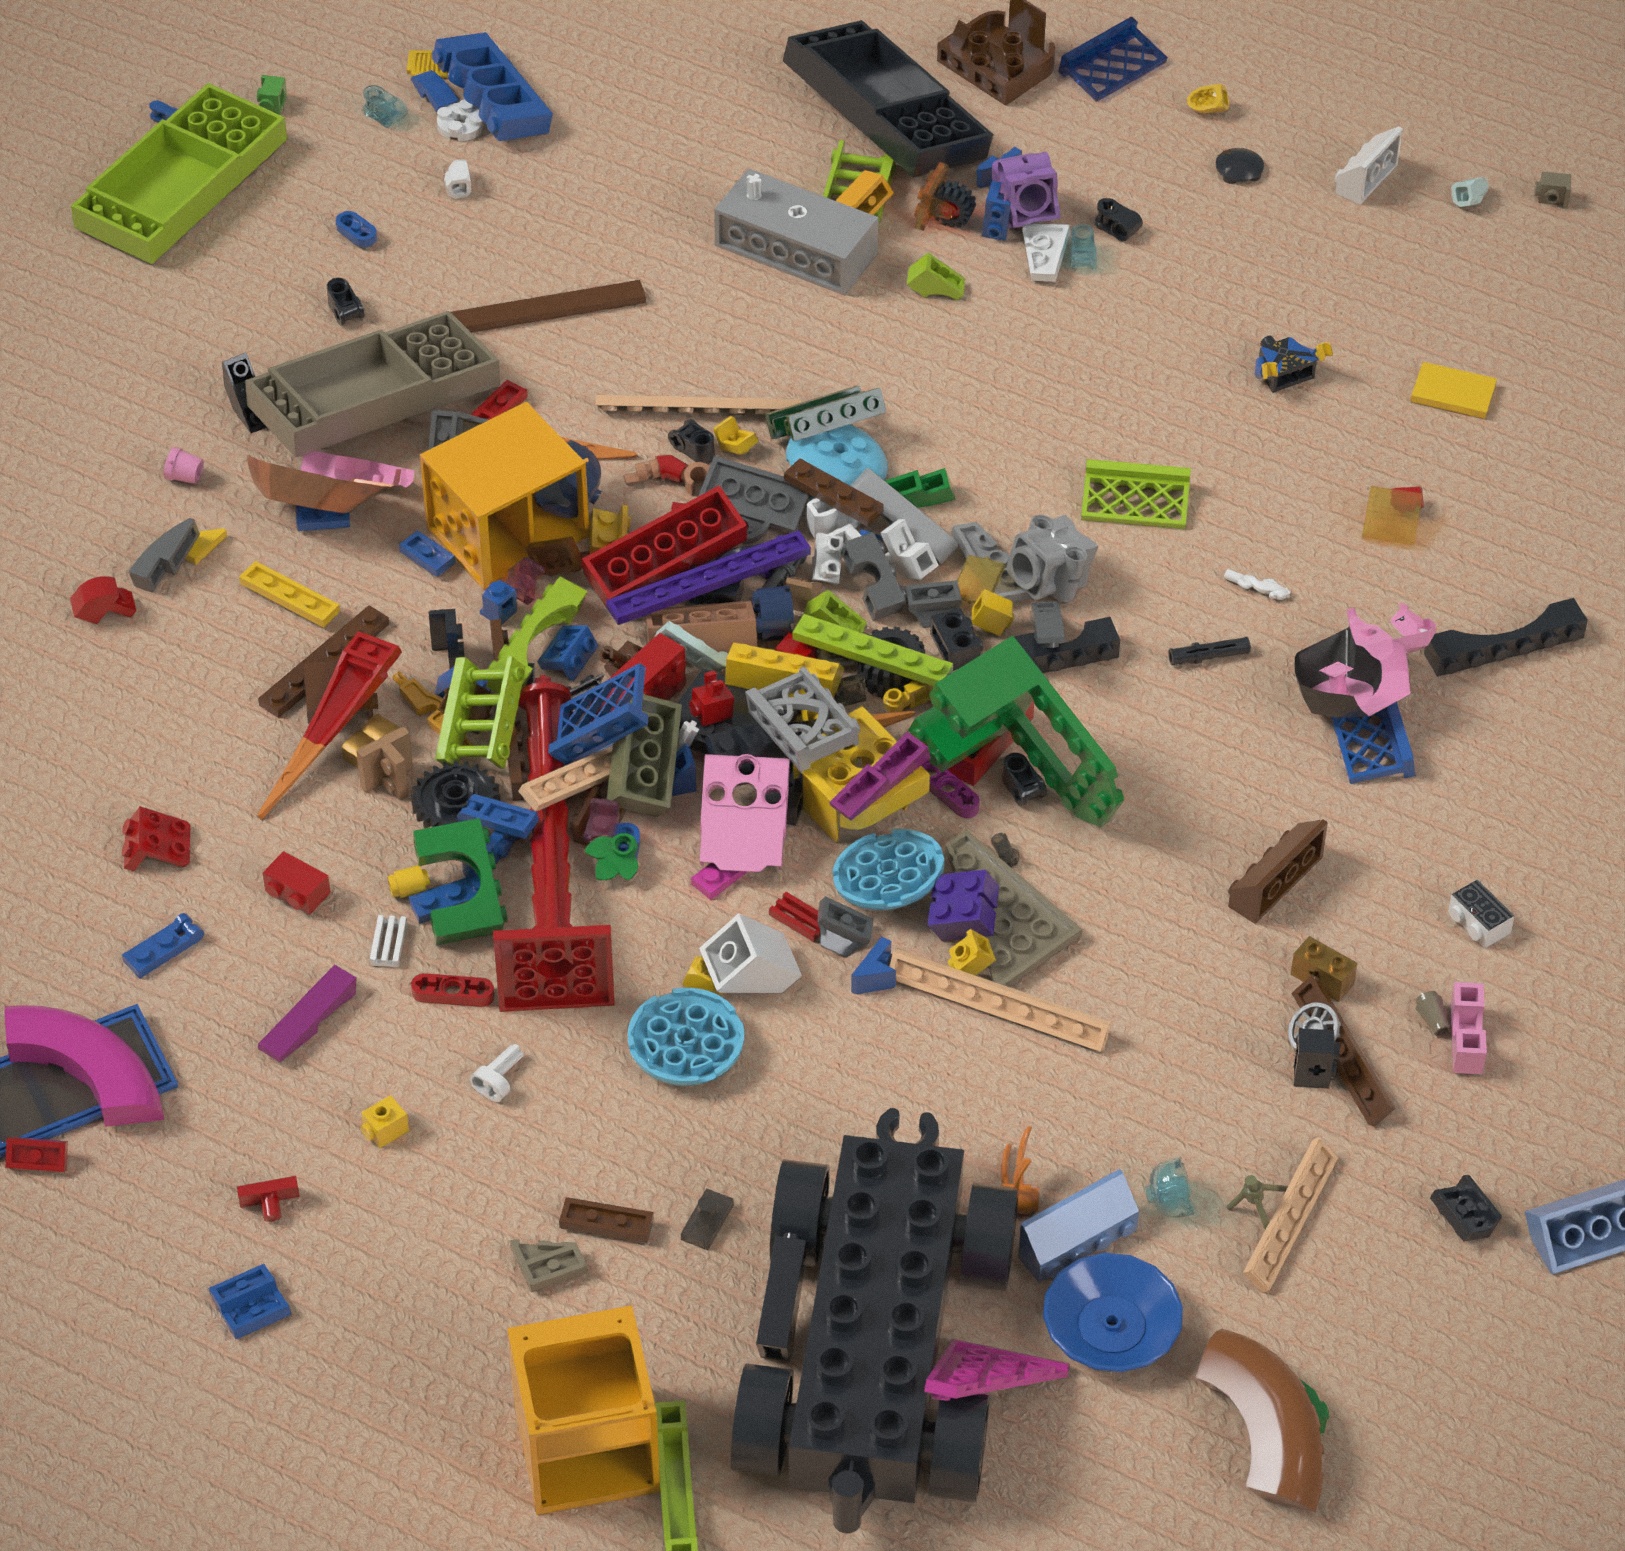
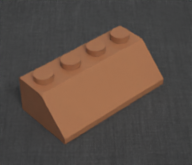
(714, 624)

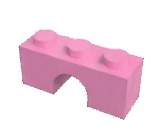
(1466, 1028)

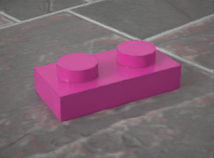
(713, 881)

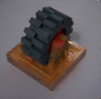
(943, 200)

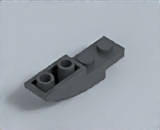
(1047, 623)

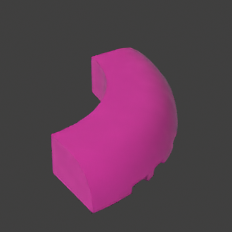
(90, 1055)

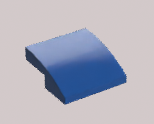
(249, 1301)

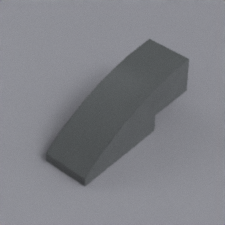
(164, 555)

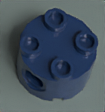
(774, 612)

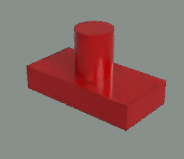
(268, 1195)

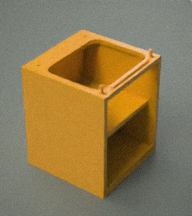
(484, 489)
(584, 1409)

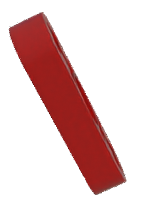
(474, 984)

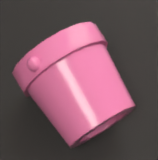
(183, 466)

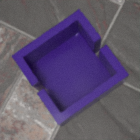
(959, 905)

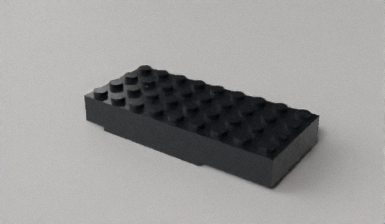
(888, 97)

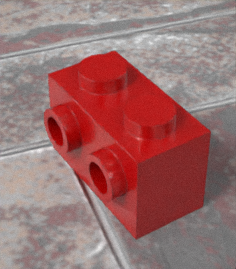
(296, 883)

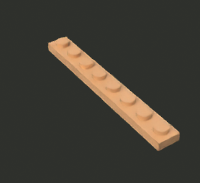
(687, 404)
(1000, 1000)

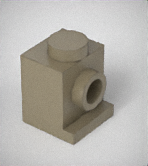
(1553, 188)

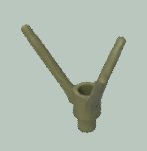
(1254, 1193)

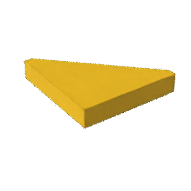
(205, 544)

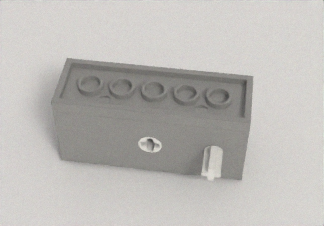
(796, 231)

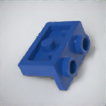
(996, 214)
(569, 650)

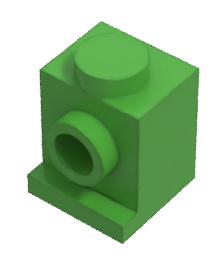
(273, 93)

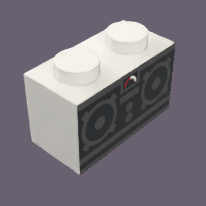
(1480, 914)

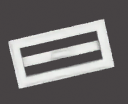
(390, 924)

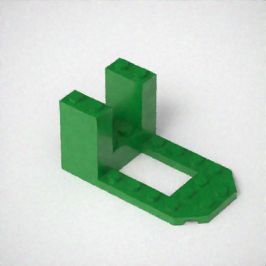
(989, 700)

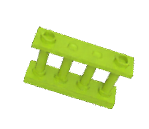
(884, 163)
(458, 707)

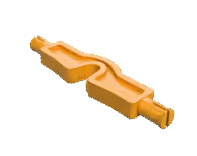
(422, 702)

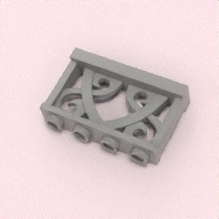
(802, 749)

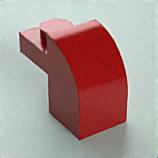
(98, 597)

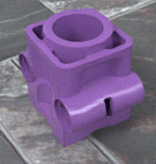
(1029, 186)

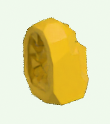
(1209, 99)
(699, 976)

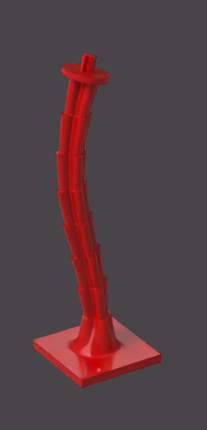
(553, 961)

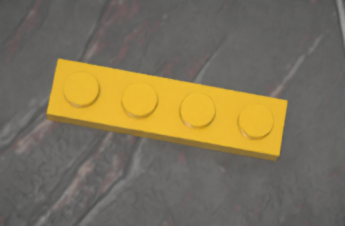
(289, 594)

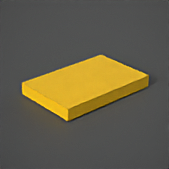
(1453, 390)

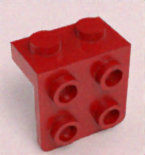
(155, 836)

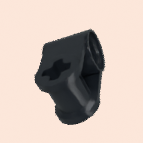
(1118, 221)
(343, 301)
(693, 441)
(1022, 779)

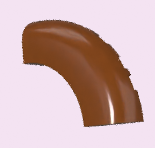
(1277, 1416)

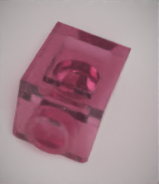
(523, 578)
(602, 819)

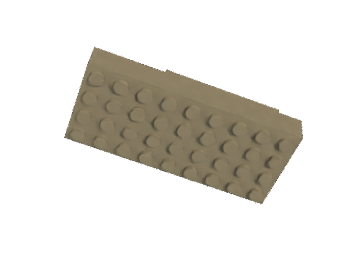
(371, 382)

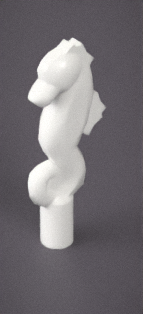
(1267, 586)

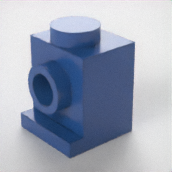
(498, 596)

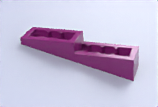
(877, 780)
(303, 1019)

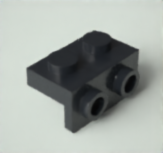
(446, 633)
(1467, 1209)

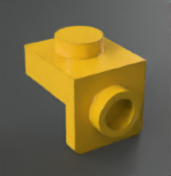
(732, 438)

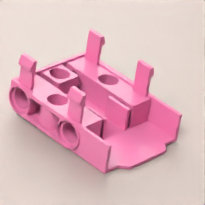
(748, 835)

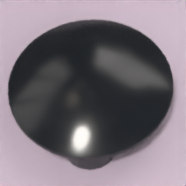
(1239, 165)

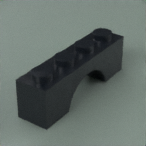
(1095, 644)

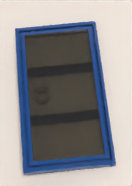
(47, 1101)

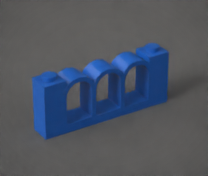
(493, 85)

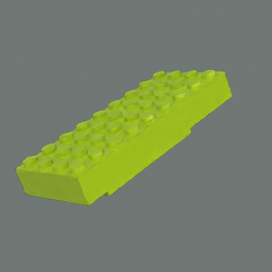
(178, 172)

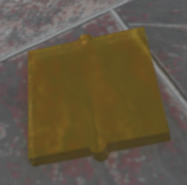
(979, 575)

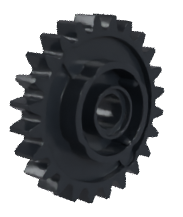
(446, 791)

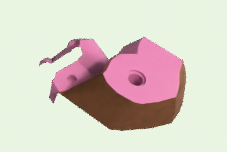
(326, 481)

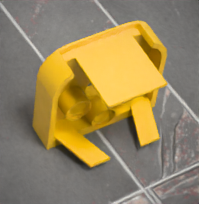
(836, 770)

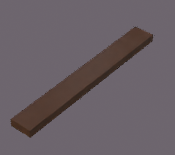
(551, 306)

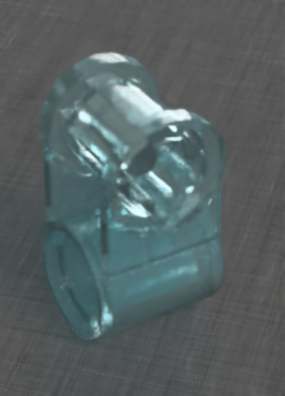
(383, 106)
(1082, 247)

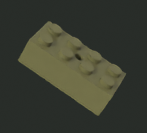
(646, 760)

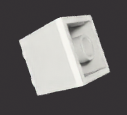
(749, 958)

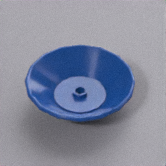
(1115, 1291)

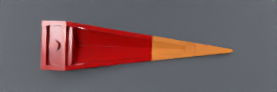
(354, 680)

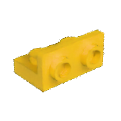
(607, 527)

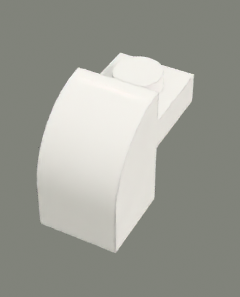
(908, 557)

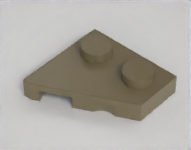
(548, 1262)

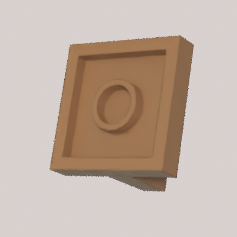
(386, 763)

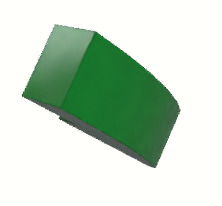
(925, 489)

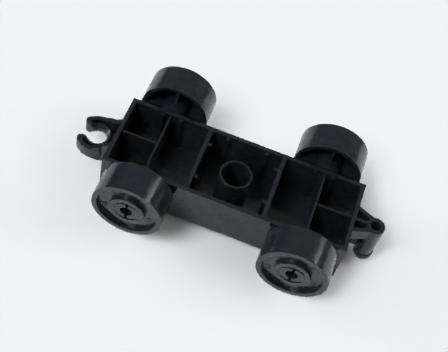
(877, 1325)

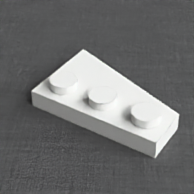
(1045, 249)

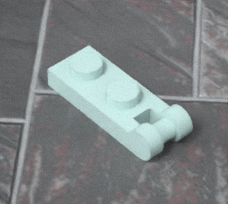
(696, 650)

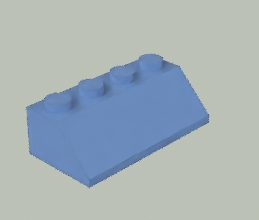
(1078, 1226)
(1579, 1227)

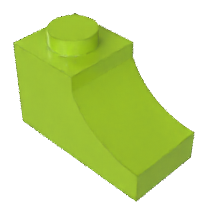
(932, 277)
(833, 610)

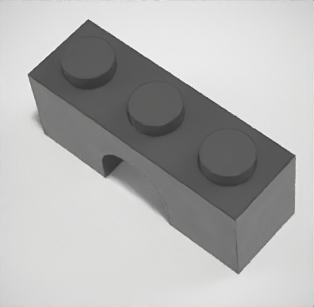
(868, 556)

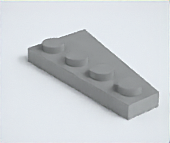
(977, 542)

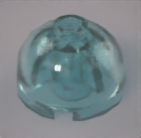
(1170, 1189)

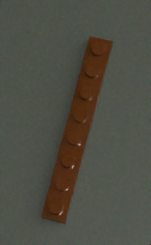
(516, 758)

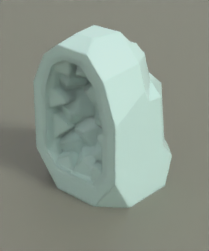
(1469, 191)

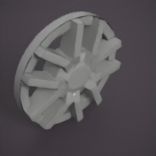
(1314, 1022)

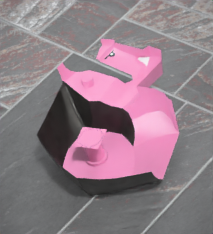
(1361, 666)

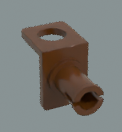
(616, 659)

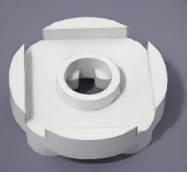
(449, 121)

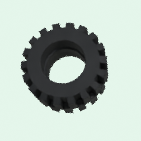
(880, 680)

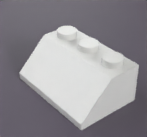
(1369, 166)

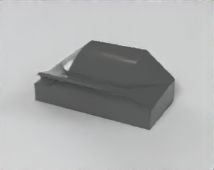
(932, 599)
(842, 927)

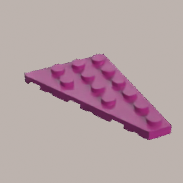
(979, 1369)

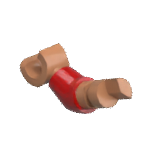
(669, 468)

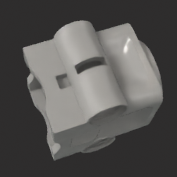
(1051, 558)

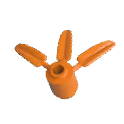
(1028, 1195)

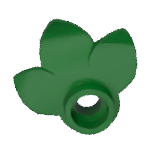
(612, 860)

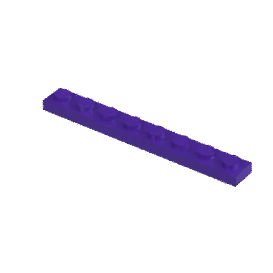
(708, 577)

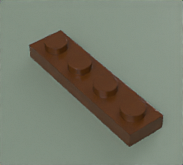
(833, 492)

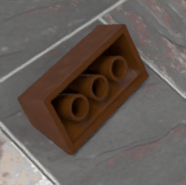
(1278, 870)

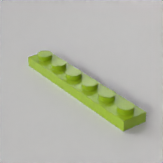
(871, 650)

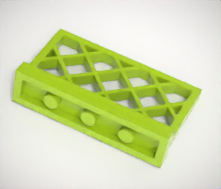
(1137, 477)

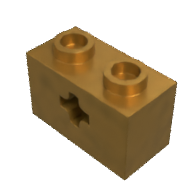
(1331, 967)

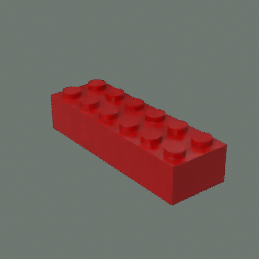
(666, 546)

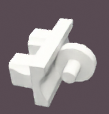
(827, 558)

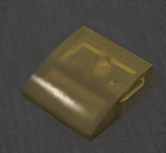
(1392, 515)

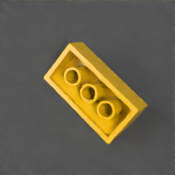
(761, 667)

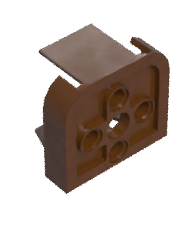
(1014, 49)

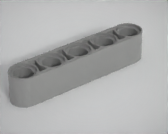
(898, 507)

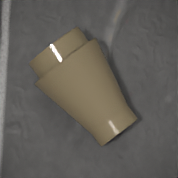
(1432, 1010)

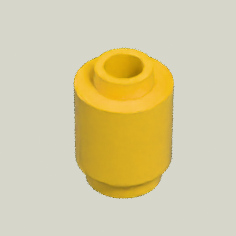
(408, 881)

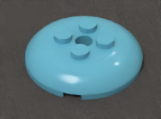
(841, 453)
(888, 869)
(688, 1015)

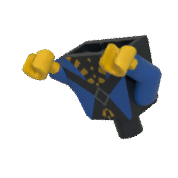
(1288, 362)

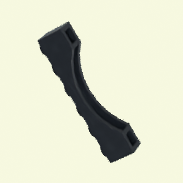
(1458, 651)

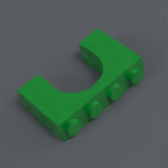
(464, 843)

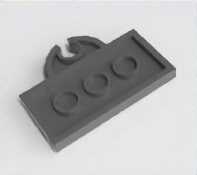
(758, 496)

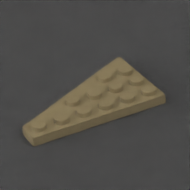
(1026, 922)

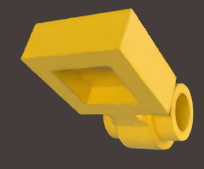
(914, 695)

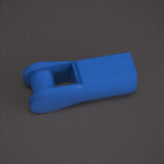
(161, 110)

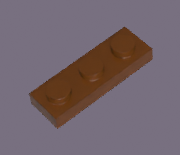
(606, 1220)

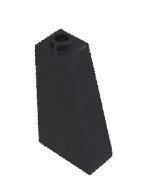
(782, 1298)

